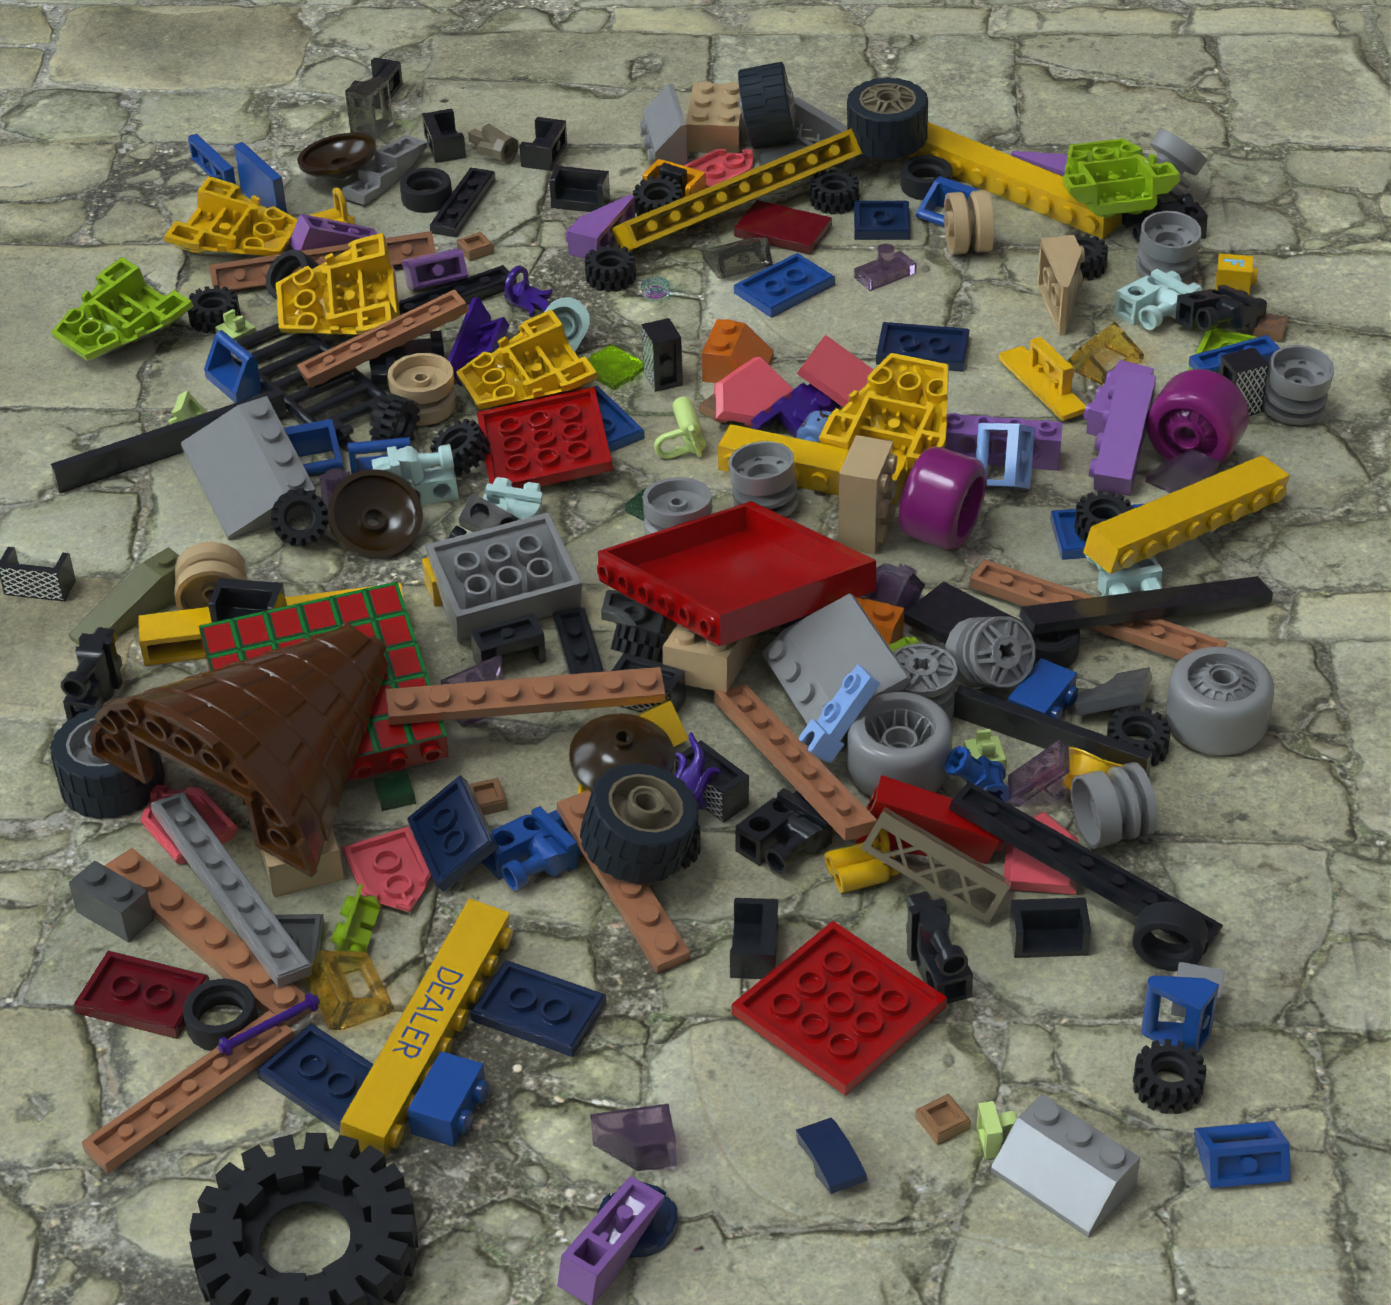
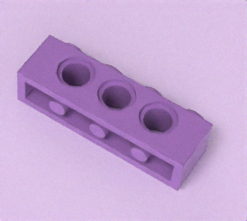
(963, 434)

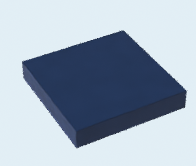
(881, 220)

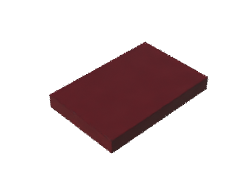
(783, 226)
(138, 994)

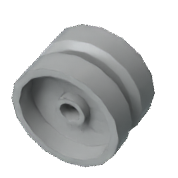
(674, 503)

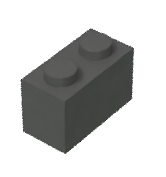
(111, 901)

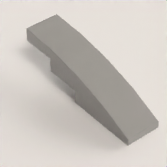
(388, 167)

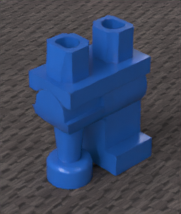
(534, 835)

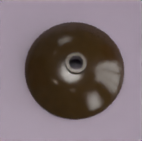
(337, 155)
(377, 497)
(618, 741)

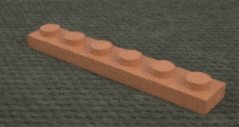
(383, 338)
(633, 901)
(182, 1096)

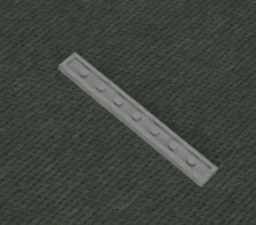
(232, 890)

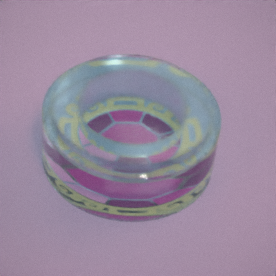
(655, 288)

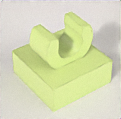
(235, 326)
(186, 407)
(987, 746)
(993, 1127)

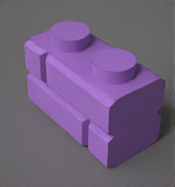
(435, 269)

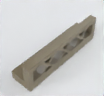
(945, 854)

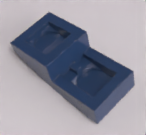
(832, 1155)

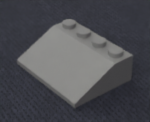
(245, 466)
(504, 574)
(826, 647)

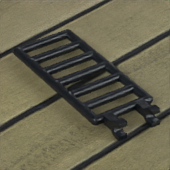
(292, 401)

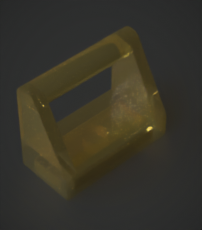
(1111, 338)
(336, 1000)

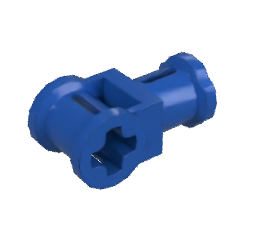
(981, 772)

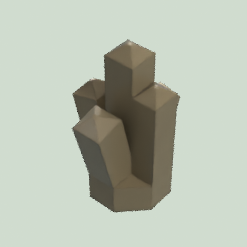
(494, 143)

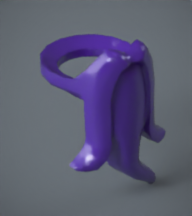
(523, 294)
(693, 774)

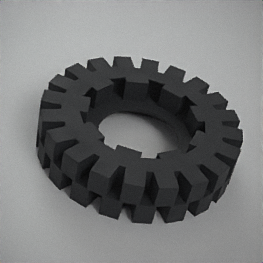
(354, 1184)

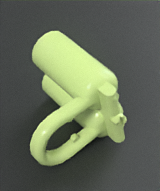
(689, 429)

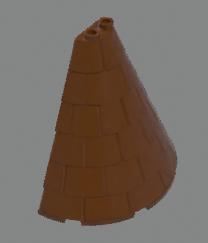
(264, 729)

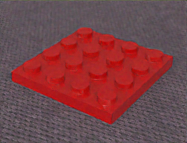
(546, 439)
(839, 1007)

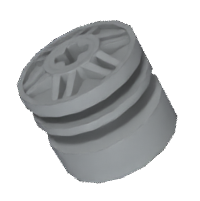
(1180, 154)
(1169, 244)
(1297, 384)
(765, 476)
(991, 651)
(932, 674)
(1114, 805)

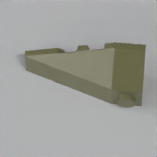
(139, 592)

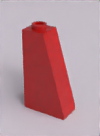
(933, 815)

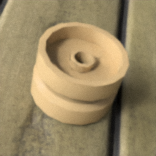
(968, 222)
(428, 382)
(200, 569)

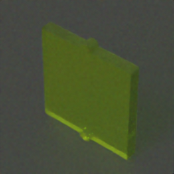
(615, 366)

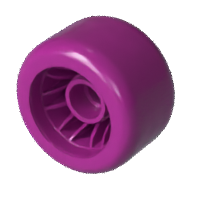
(1199, 414)
(942, 498)

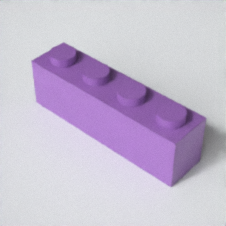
(1124, 432)

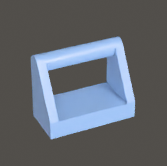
(1018, 453)

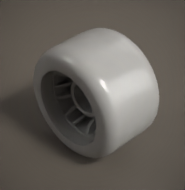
(1219, 701)
(900, 739)

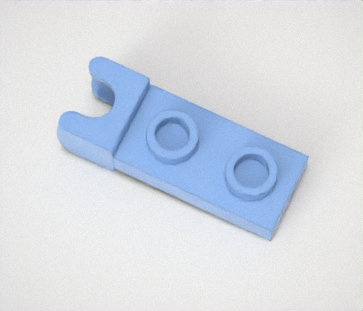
(838, 715)

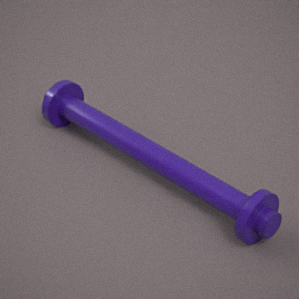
(311, 1002)

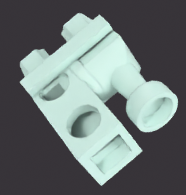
(1151, 298)
(430, 484)
(517, 501)
(1139, 577)

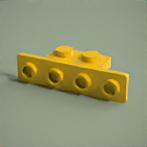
(1046, 376)

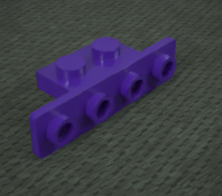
(476, 336)
(795, 409)

